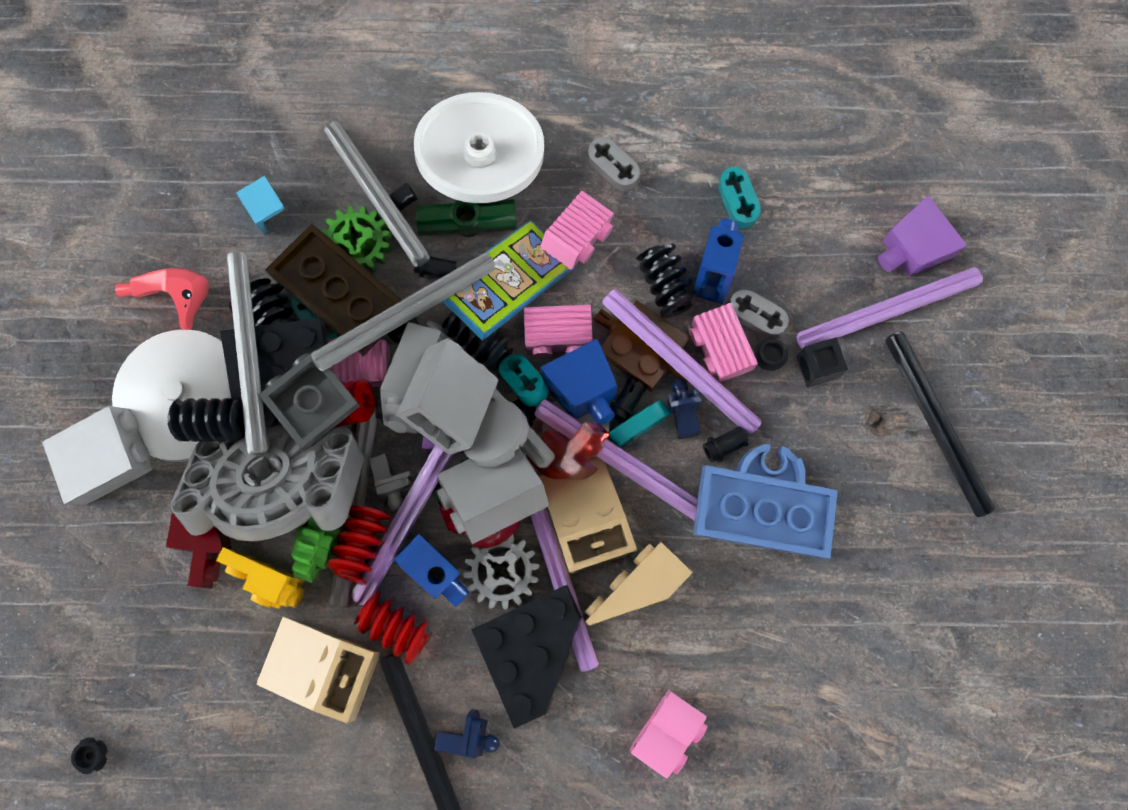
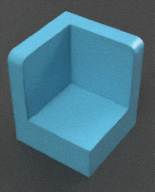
(260, 202)

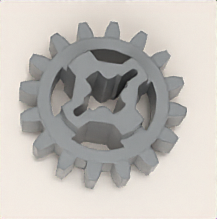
(491, 584)

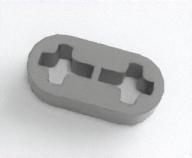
(618, 159)
(761, 307)

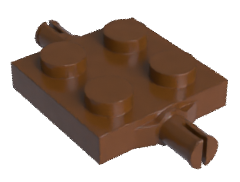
(632, 354)

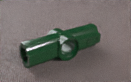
(445, 218)

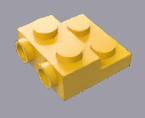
(266, 583)

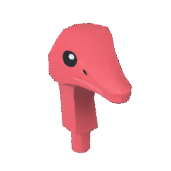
(183, 285)

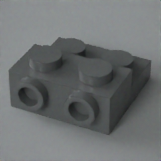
(308, 401)

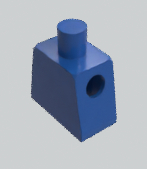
(719, 261)
(582, 382)
(419, 558)

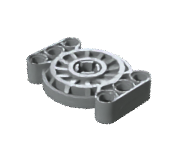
(270, 491)

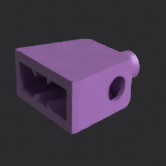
(921, 240)

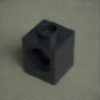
(822, 362)

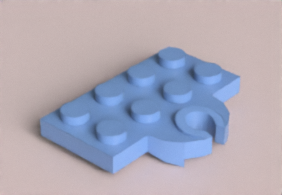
(766, 506)

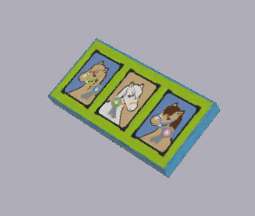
(519, 278)

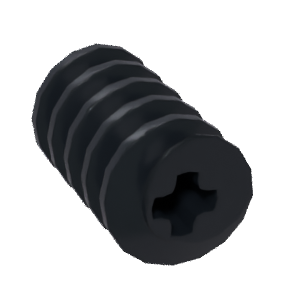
(666, 280)
(267, 305)
(489, 351)
(206, 420)

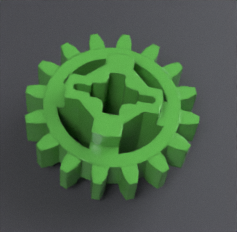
(343, 232)
(312, 550)

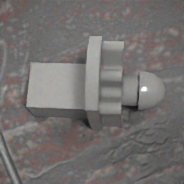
(388, 486)

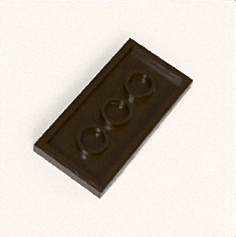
(330, 283)

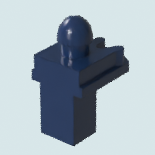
(683, 407)
(471, 742)

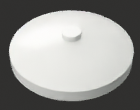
(479, 147)
(168, 369)

